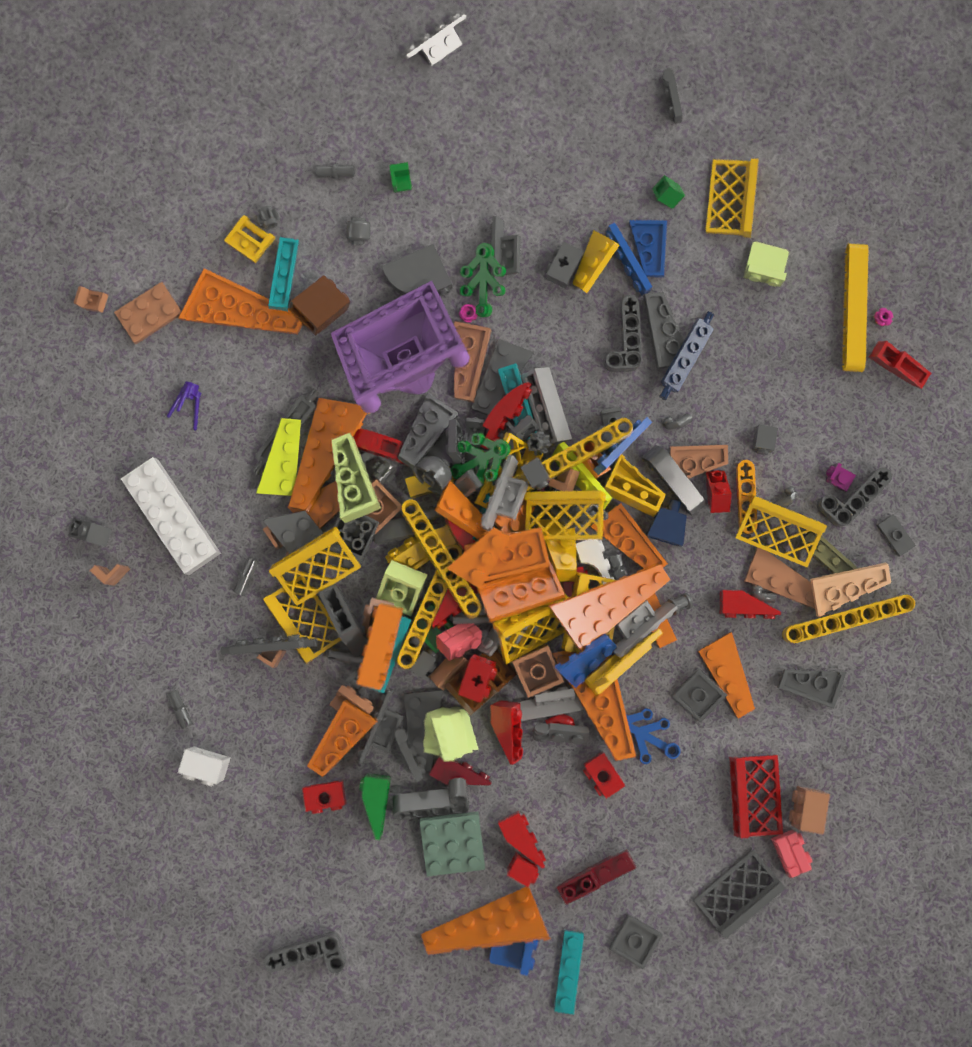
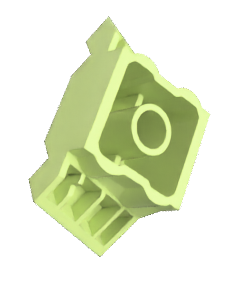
(449, 733)

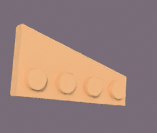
(839, 588)

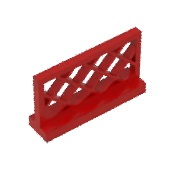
(740, 801)

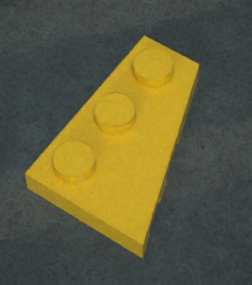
(594, 260)

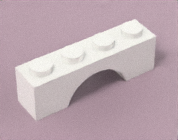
(590, 553)

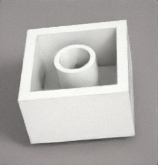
(204, 766)

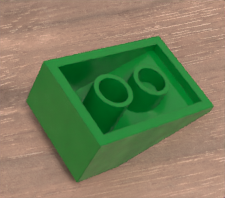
(375, 798)

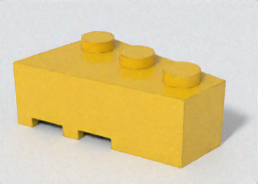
(633, 489)
(561, 552)

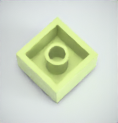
(401, 586)

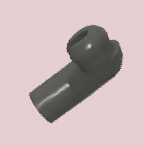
(679, 423)

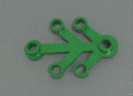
(483, 277)
(482, 458)

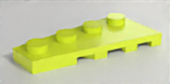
(282, 461)
(585, 480)

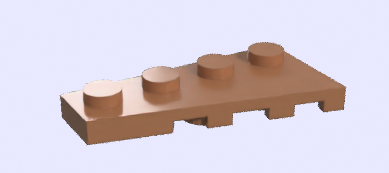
(467, 377)
(779, 578)

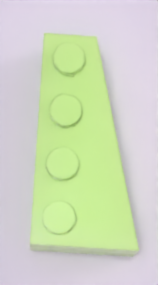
(353, 483)

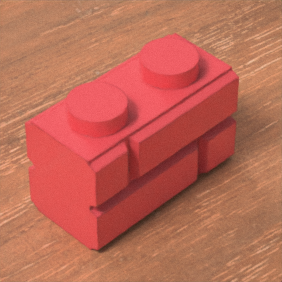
(458, 640)
(792, 853)

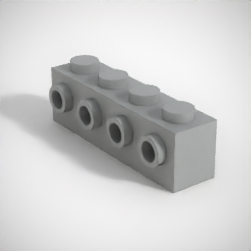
(547, 405)

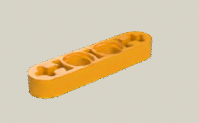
(741, 496)

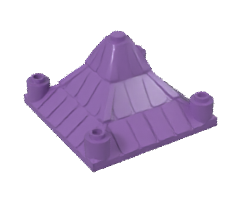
(398, 346)

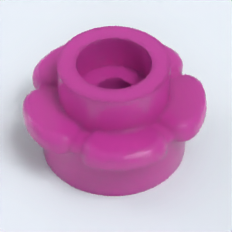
(463, 313)
(880, 320)

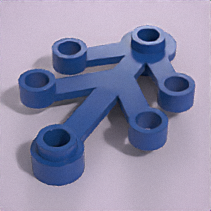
(642, 734)

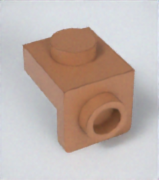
(90, 300)

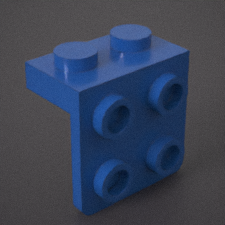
(515, 956)

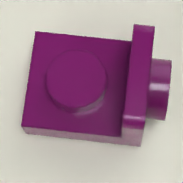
(839, 477)

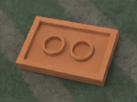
(148, 313)

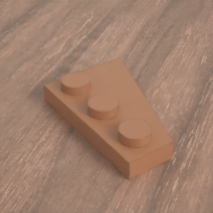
(699, 459)

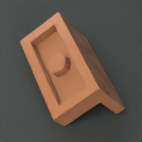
(110, 577)
(447, 671)

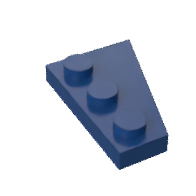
(651, 245)
(583, 664)

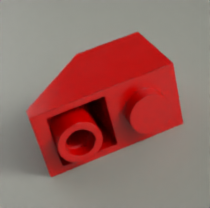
(718, 491)

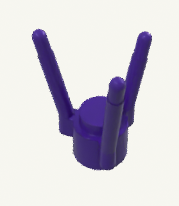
(188, 392)

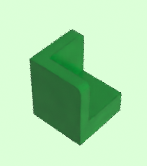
(400, 177)
(668, 192)

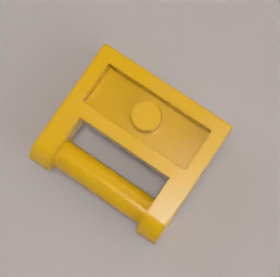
(246, 244)

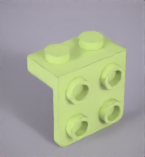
(766, 264)

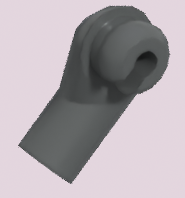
(789, 499)
(763, 596)

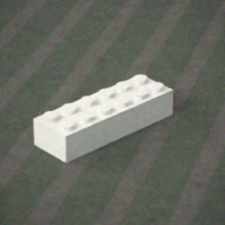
(170, 516)

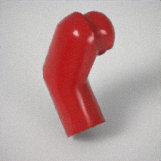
(561, 719)

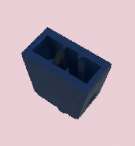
(668, 525)

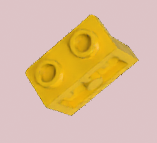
(409, 554)

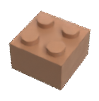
(537, 670)
(809, 809)

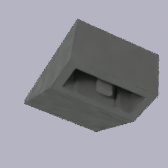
(357, 536)

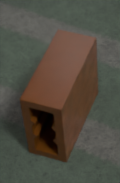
(319, 305)

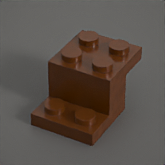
(504, 675)

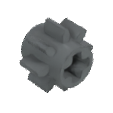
(267, 217)
(539, 443)
(384, 471)

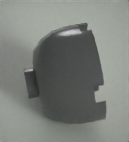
(434, 472)

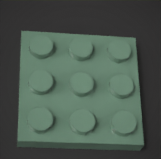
(452, 843)

